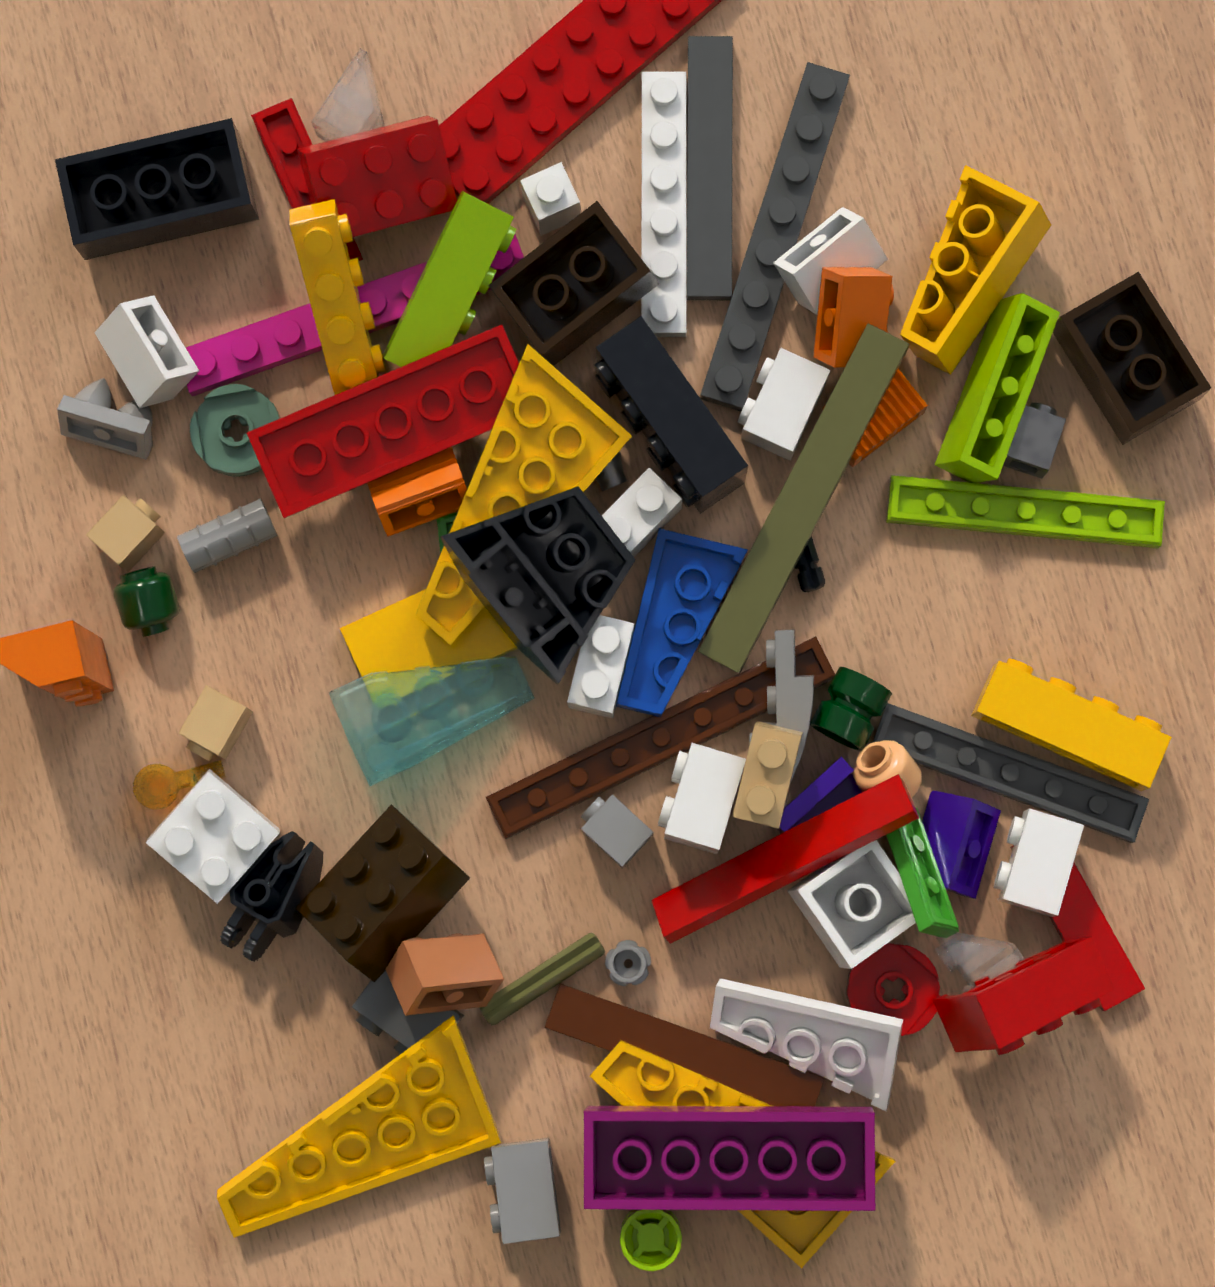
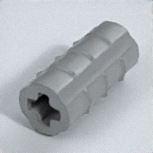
(227, 535)

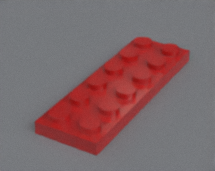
(386, 422)

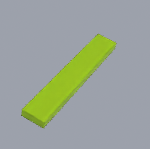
(1025, 511)

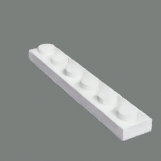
(664, 200)

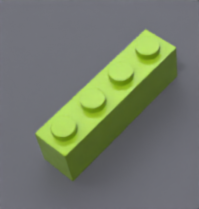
(451, 280)
(997, 389)

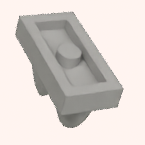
(92, 421)

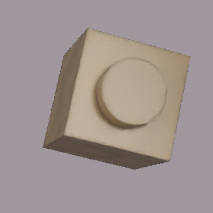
(127, 531)
(214, 724)

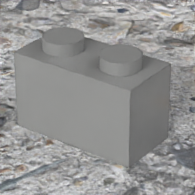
(524, 1191)

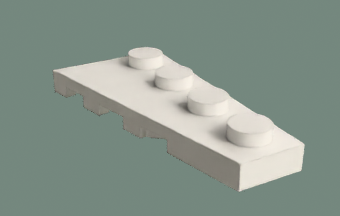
(829, 1039)

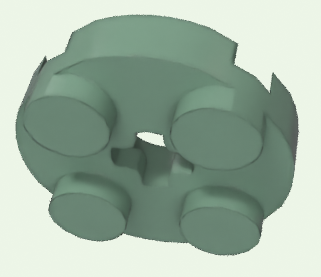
(215, 417)

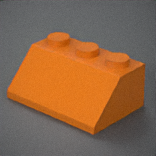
(60, 661)

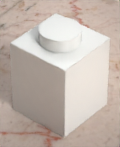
(550, 198)

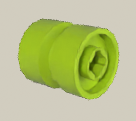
(650, 1238)

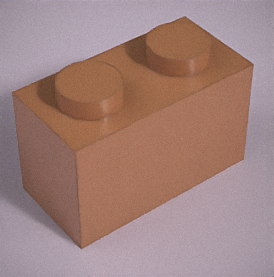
(444, 973)

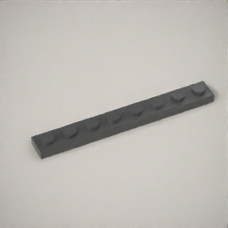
(773, 235)

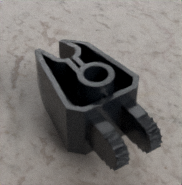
(271, 894)

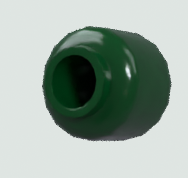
(146, 601)

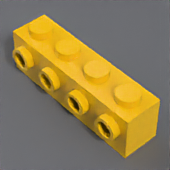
(333, 294)
(1072, 725)

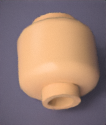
(884, 760)

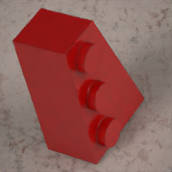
(1026, 998)

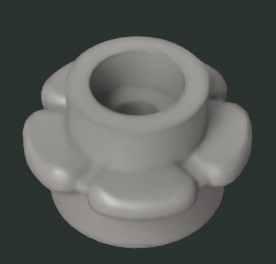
(615, 963)

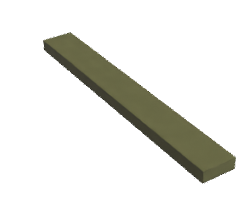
(804, 498)

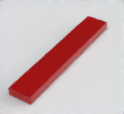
(784, 858)

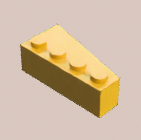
(972, 267)

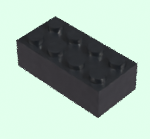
(156, 189)
(670, 415)

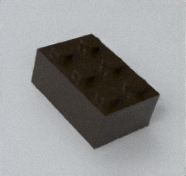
(574, 284)
(1130, 358)
(382, 893)

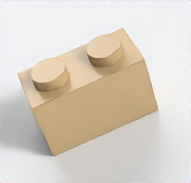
(767, 774)

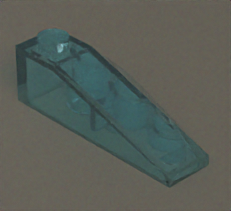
(418, 712)

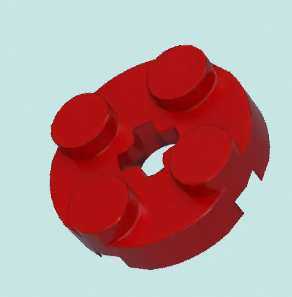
(890, 963)

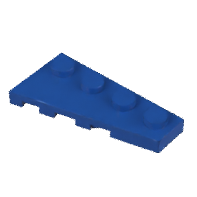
(677, 605)

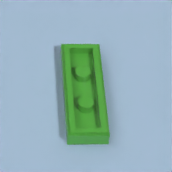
(922, 880)

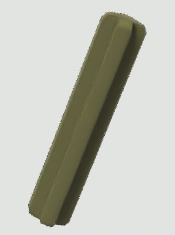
(543, 978)

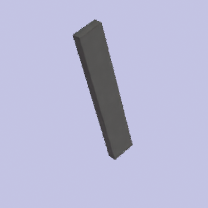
(709, 168)
(1014, 774)

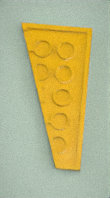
(539, 446)
(646, 1079)
(390, 1126)

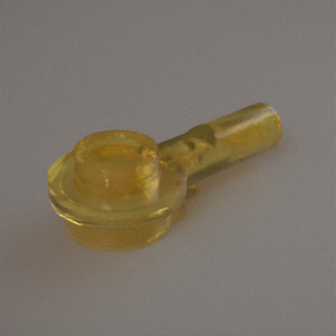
(159, 785)

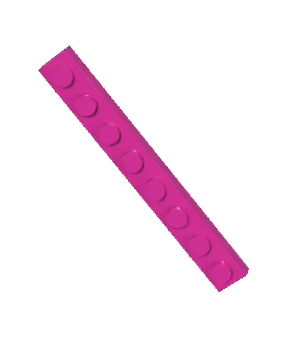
(295, 331)

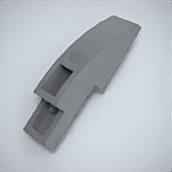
(793, 694)

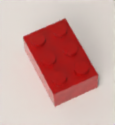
(382, 175)

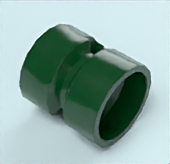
(851, 708)

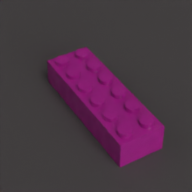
(729, 1158)

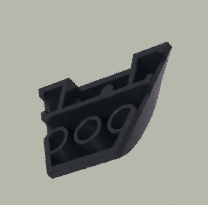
(543, 573)

